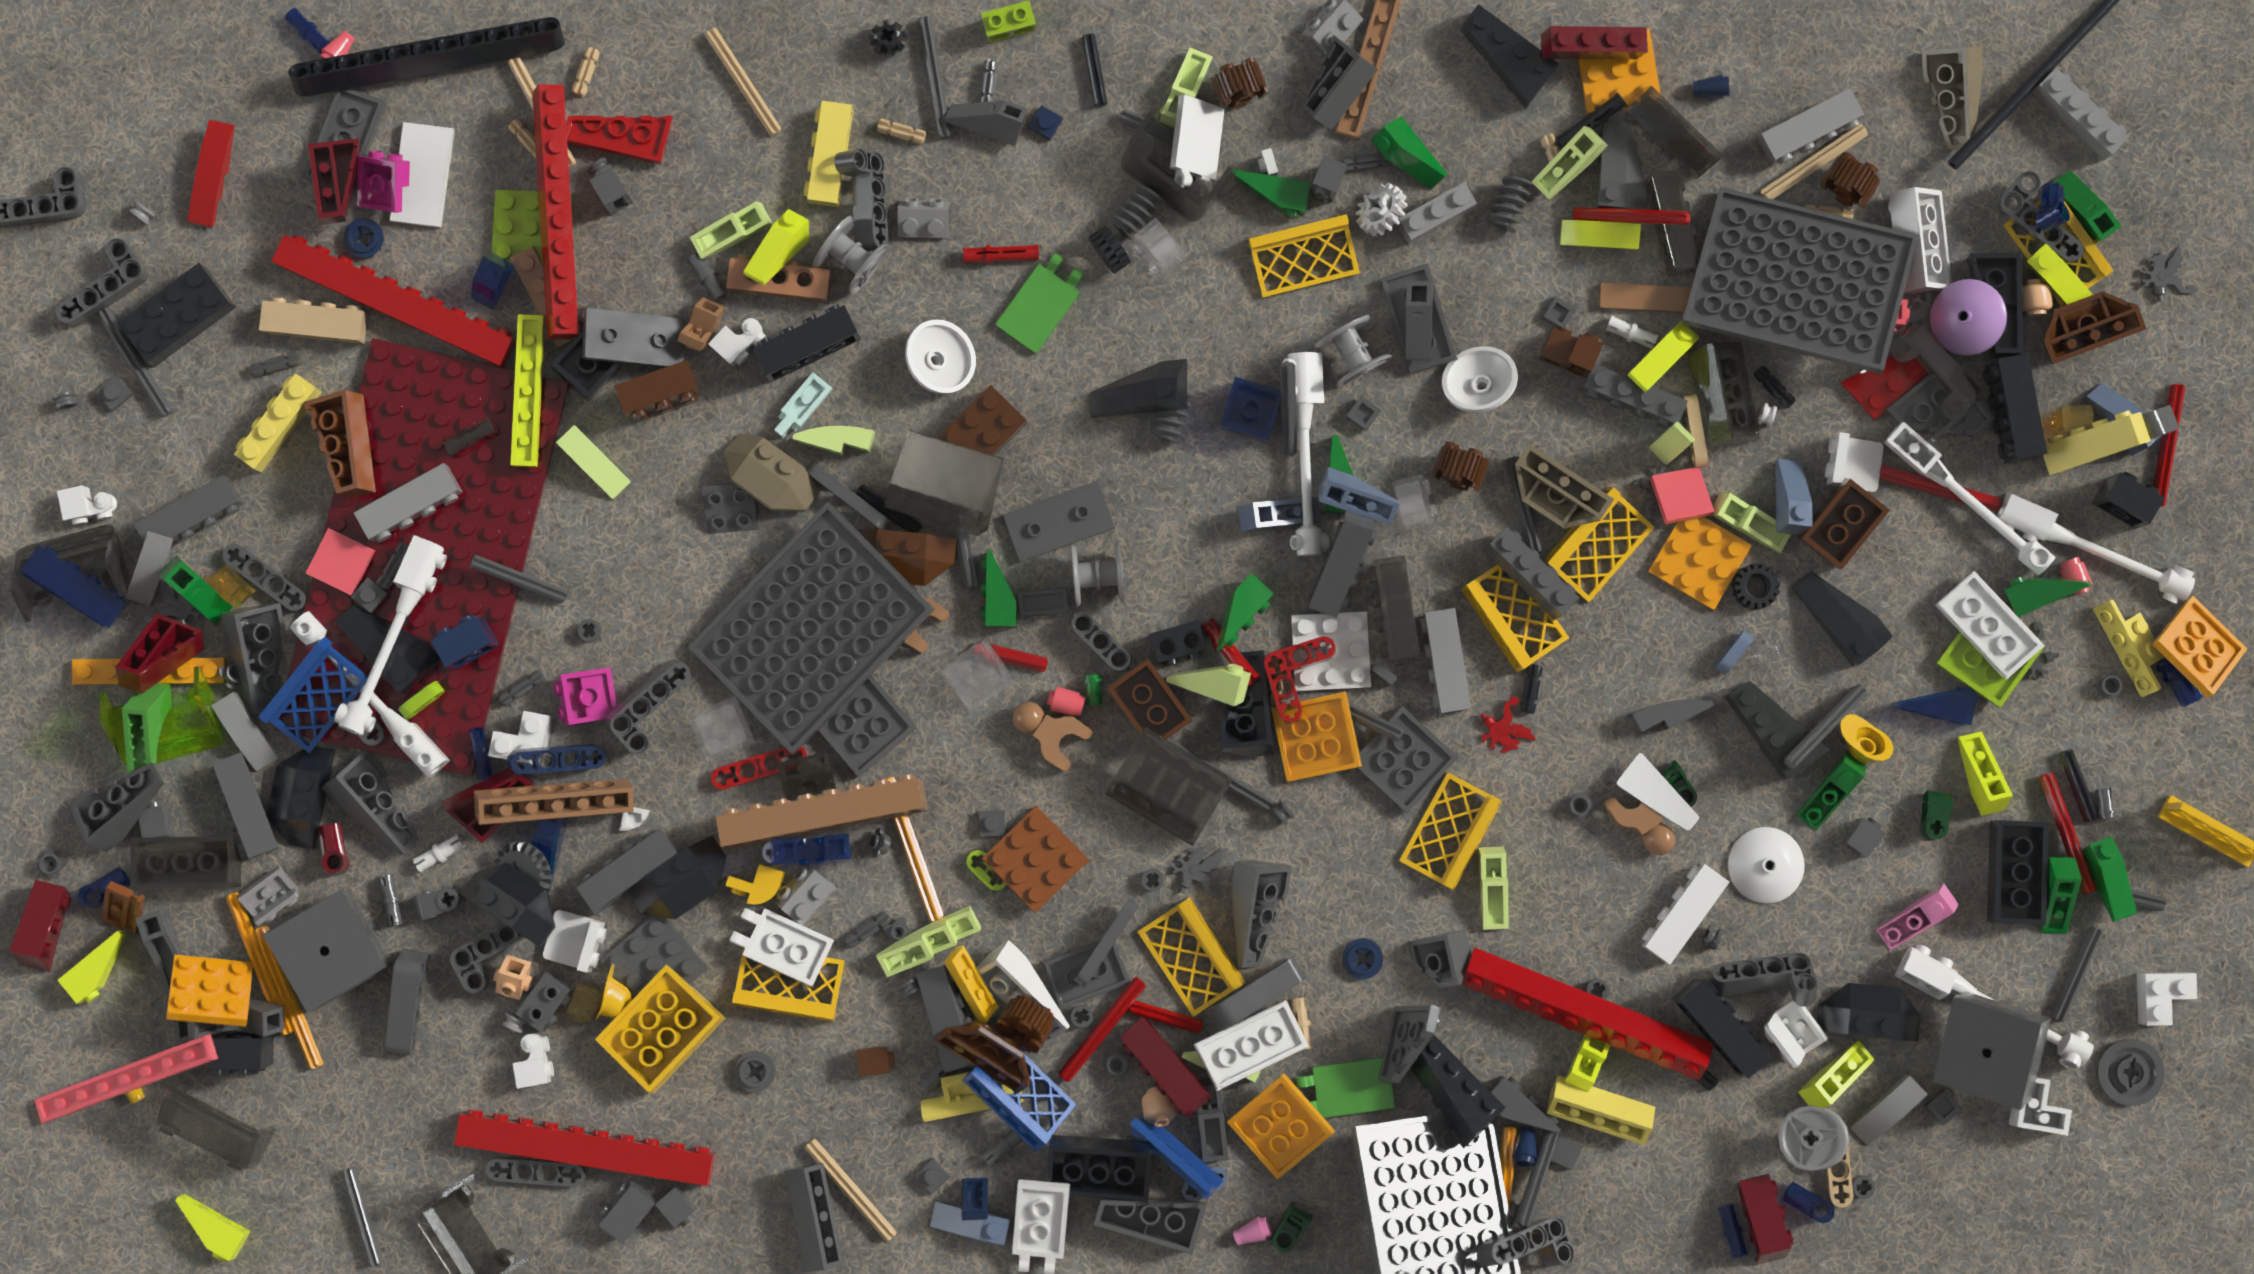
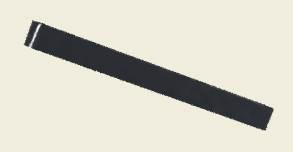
(426, 56)

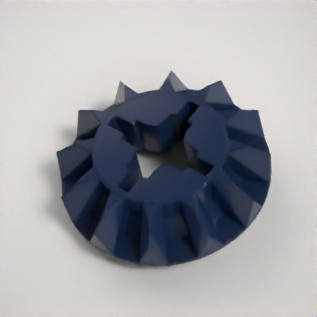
(352, 235)
(1350, 957)

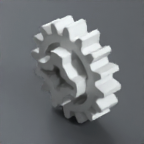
(1381, 209)

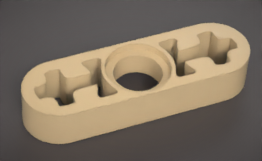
(1694, 425)
(1833, 1189)

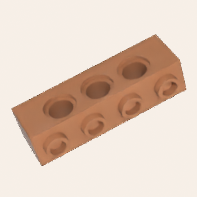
(816, 291)

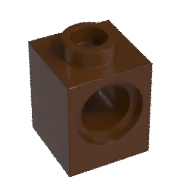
(875, 1060)

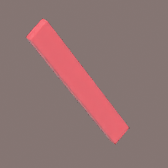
(126, 1079)

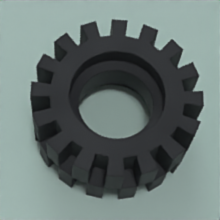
(1109, 249)
(1740, 586)

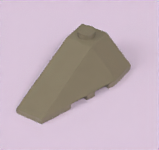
(1956, 83)

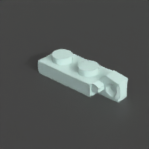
(802, 404)

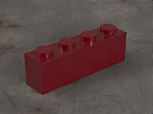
(1594, 42)
(1166, 1067)

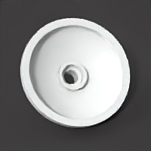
(949, 349)
(1478, 369)
(1748, 863)

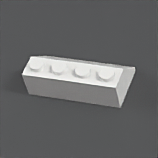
(1922, 213)

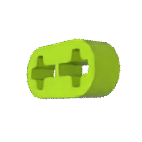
(421, 700)
(980, 873)

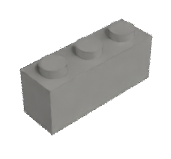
(1436, 213)

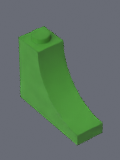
(143, 723)

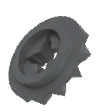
(743, 1068)

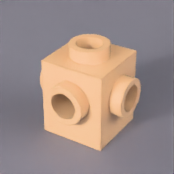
(513, 977)

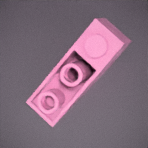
(1918, 917)

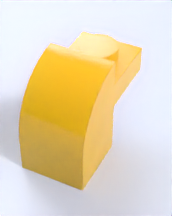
(763, 889)

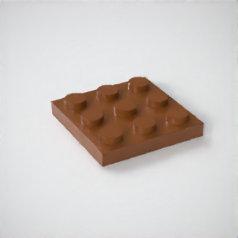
(1035, 859)

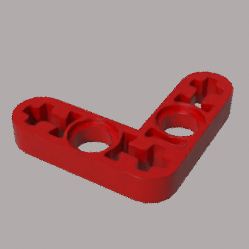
(1289, 666)

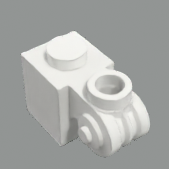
(734, 347)
(78, 507)
(536, 1068)

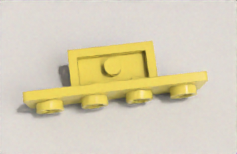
(2132, 644)
(957, 1100)

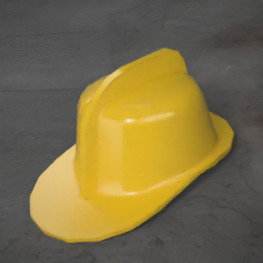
(1864, 740)
(615, 997)

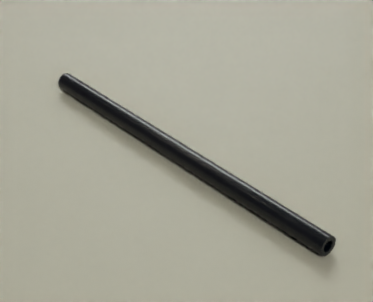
(2031, 83)

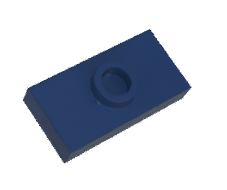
(974, 1199)

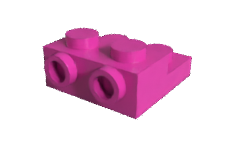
(382, 181)
(585, 696)

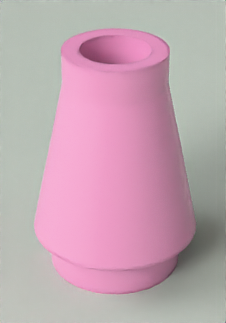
(1254, 1231)

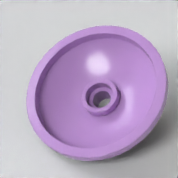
(1984, 322)

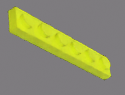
(527, 390)

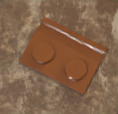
(122, 907)

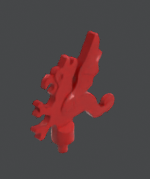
(1500, 730)

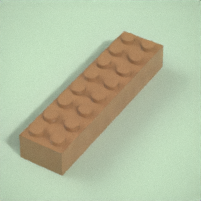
(821, 813)

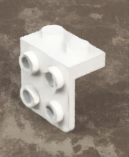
(1854, 460)
(575, 941)
(1793, 1032)

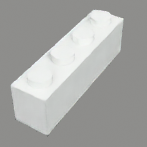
(1685, 913)

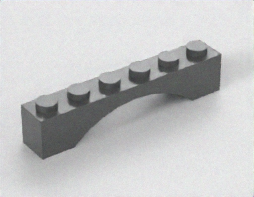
(162, 944)

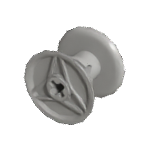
(850, 255)
(1353, 350)
(1097, 574)
(1806, 1153)

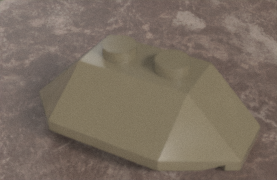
(769, 474)
(1558, 491)

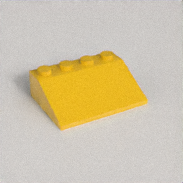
(660, 1029)

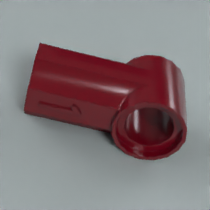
(333, 845)

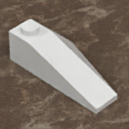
(1011, 974)

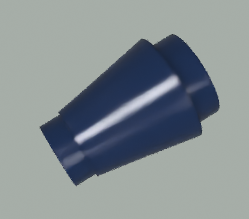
(1712, 87)
(1525, 1148)

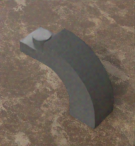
(263, 1019)

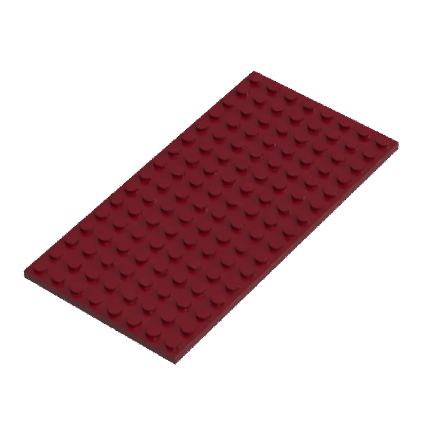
(411, 408)

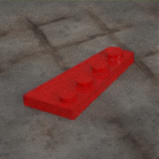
(630, 137)
(1879, 391)

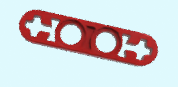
(759, 768)

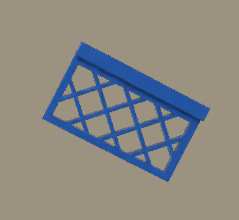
(294, 686)
(1011, 1111)
(1177, 1157)

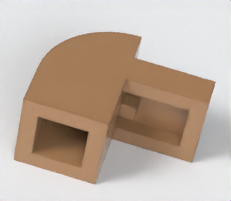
(702, 325)

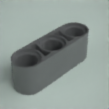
(1096, 630)

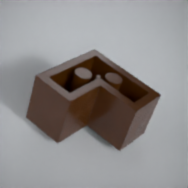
(1570, 352)

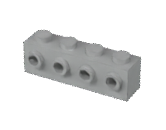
(2080, 113)
(1811, 126)
(408, 503)
(1446, 661)

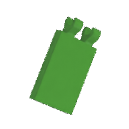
(1040, 305)
(1348, 1088)

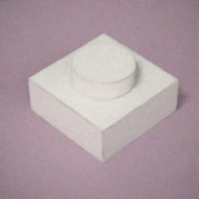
(1267, 163)

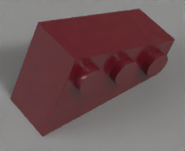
(333, 177)
(157, 653)
(462, 804)
(41, 926)
(1765, 1218)

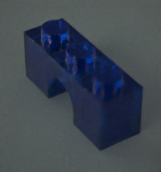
(810, 851)

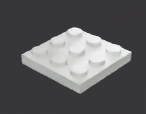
(1351, 660)

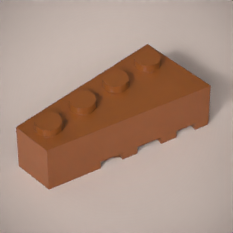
(344, 440)

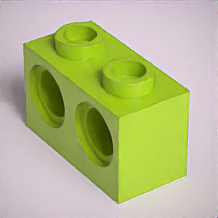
(1008, 21)

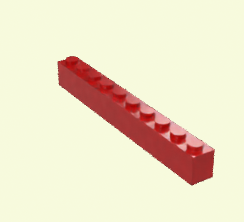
(555, 212)
(393, 301)
(1587, 1014)
(585, 1148)

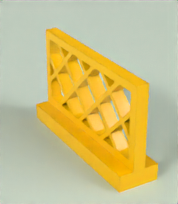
(1298, 234)
(2091, 254)
(1576, 535)
(1501, 630)
(2207, 830)
(1470, 841)
(1211, 947)
(787, 1005)

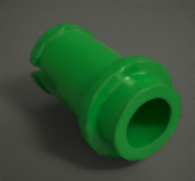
(1093, 689)

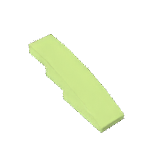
(927, 941)

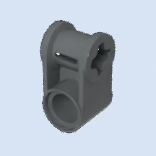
(435, 903)

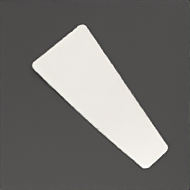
(1652, 789)

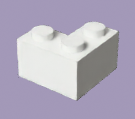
(533, 733)
(2156, 995)
(2039, 1115)

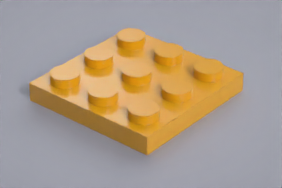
(1606, 77)
(1700, 560)
(2199, 646)
(1320, 740)
(210, 990)
(1280, 1126)

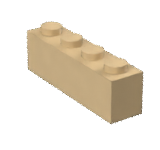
(313, 322)

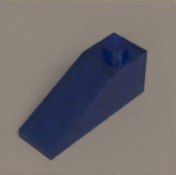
(1950, 706)
(548, 839)

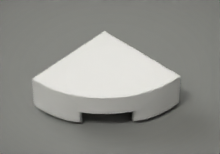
(633, 819)

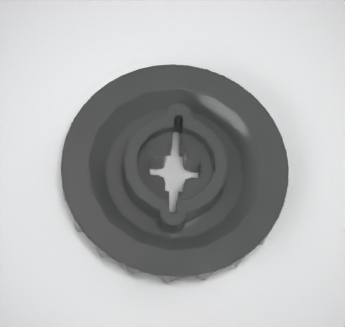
(528, 860)
(2144, 1060)

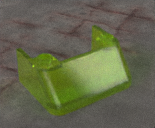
(185, 729)

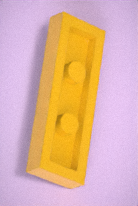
(971, 984)

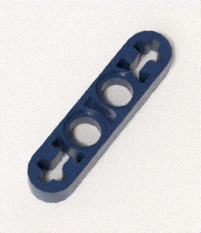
(556, 762)

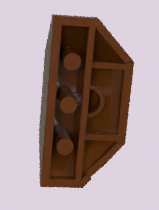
(2089, 325)
(914, 555)
(988, 1051)

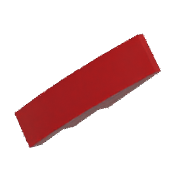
(211, 172)

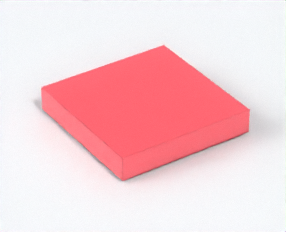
(1682, 495)
(340, 561)

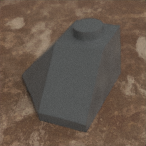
(1442, 957)

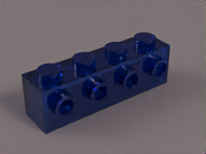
(73, 587)

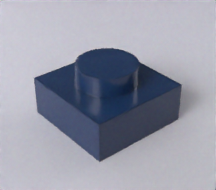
(1046, 122)

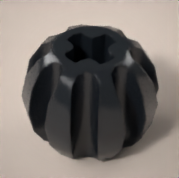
(883, 44)

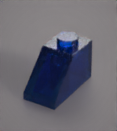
(490, 280)

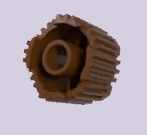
(1239, 84)
(1851, 180)
(1460, 467)
(1025, 1023)

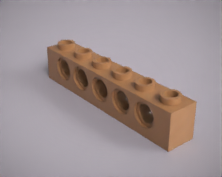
(553, 801)

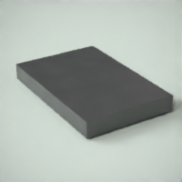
(1065, 967)

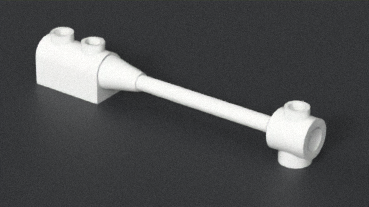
(1309, 392)
(1926, 462)
(2040, 524)
(414, 579)
(405, 734)
(1940, 980)

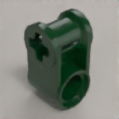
(1679, 781)
(1935, 811)
(1291, 1226)

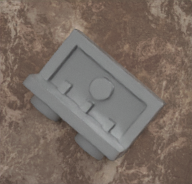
(1335, 19)
(923, 218)
(803, 894)
(269, 895)

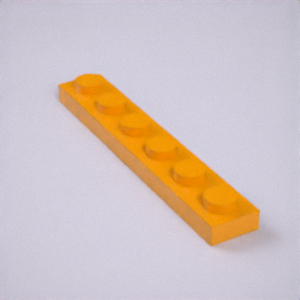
(104, 671)

